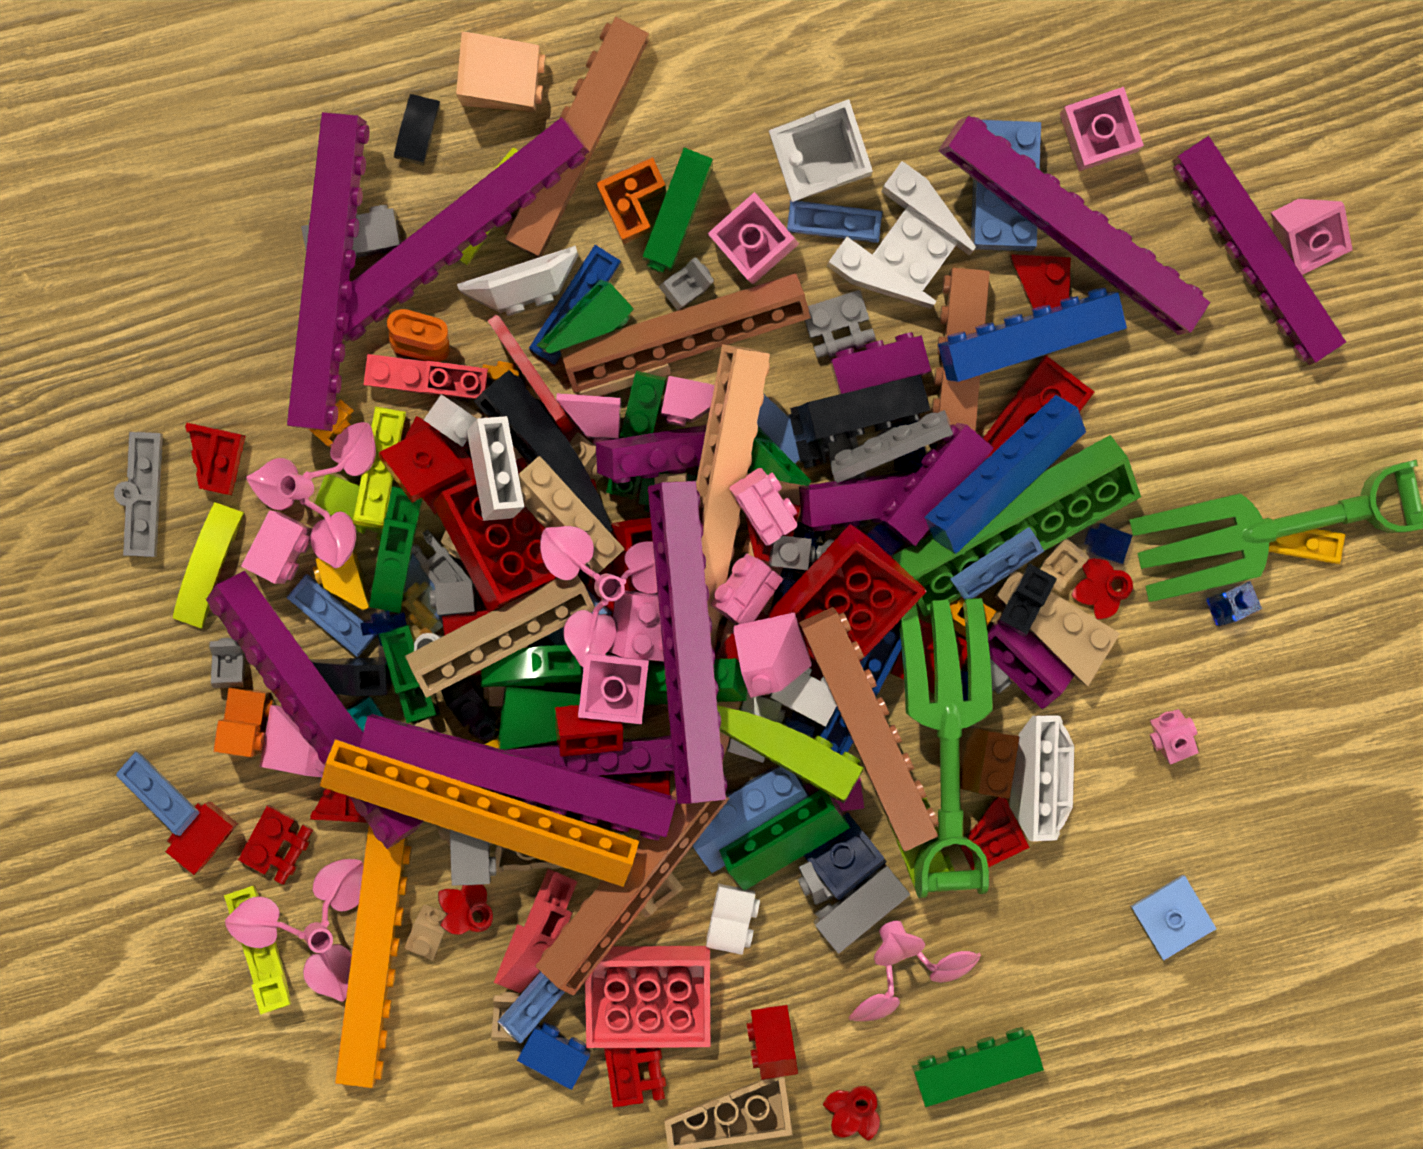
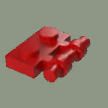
(267, 840)
(625, 1078)

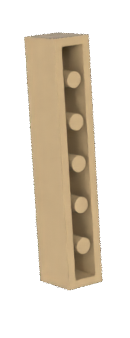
(498, 634)

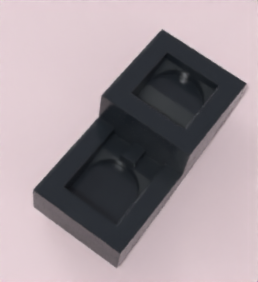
(417, 129)
(1027, 600)

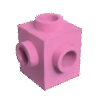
(1174, 736)

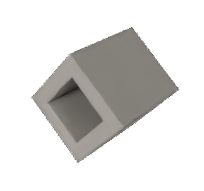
(454, 597)

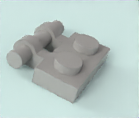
(835, 315)

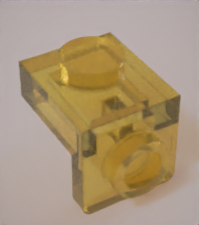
(421, 615)

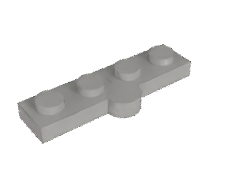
(890, 445)
(141, 494)

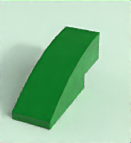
(413, 701)

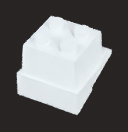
(821, 151)

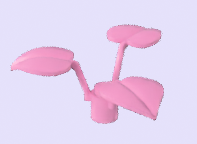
(279, 485)
(564, 554)
(896, 947)
(327, 971)

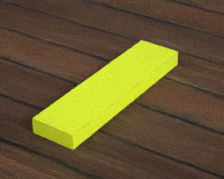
(377, 481)

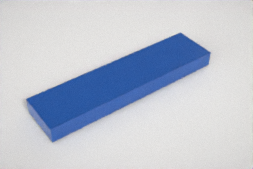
(596, 266)

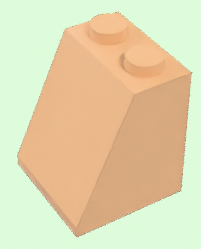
(499, 73)

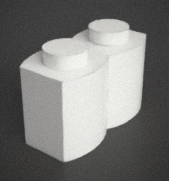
(731, 919)

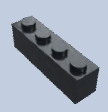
(863, 409)

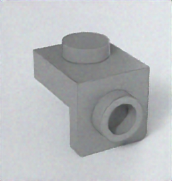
(687, 284)
(792, 553)
(227, 664)
(812, 884)

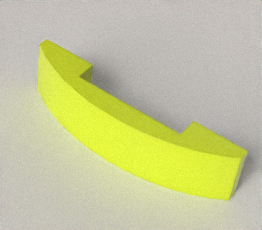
(206, 564)
(264, 964)

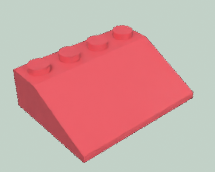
(649, 998)

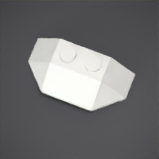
(523, 283)
(1043, 778)

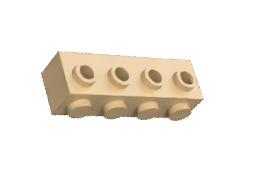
(558, 506)

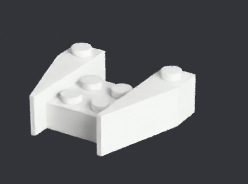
(911, 248)

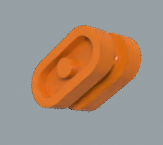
(418, 335)

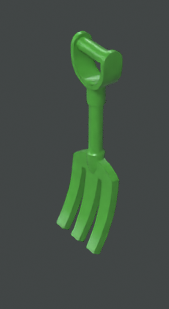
(1253, 533)
(949, 716)

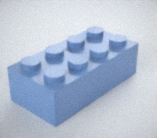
(993, 221)

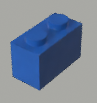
(554, 1055)

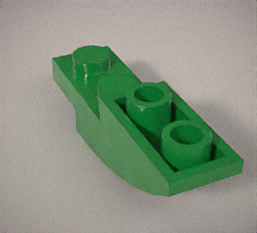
(639, 420)
(395, 551)
(533, 668)

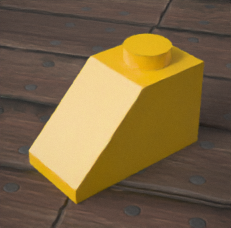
(344, 581)

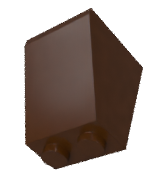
(987, 761)

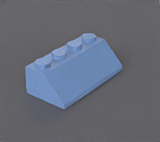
(748, 809)

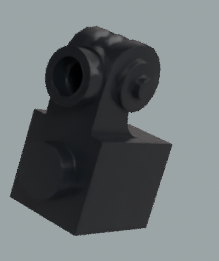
(471, 708)

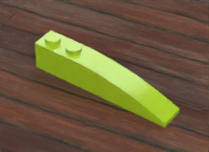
(794, 751)

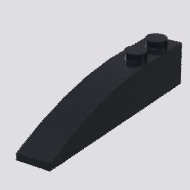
(537, 435)

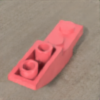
(425, 377)
(538, 934)

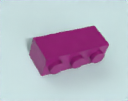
(880, 363)
(1028, 664)

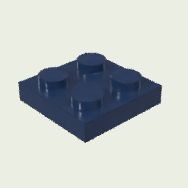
(846, 859)

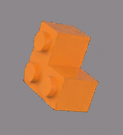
(623, 196)
(244, 722)

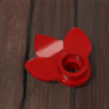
(1098, 589)
(461, 905)
(852, 1117)

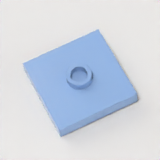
(1173, 917)

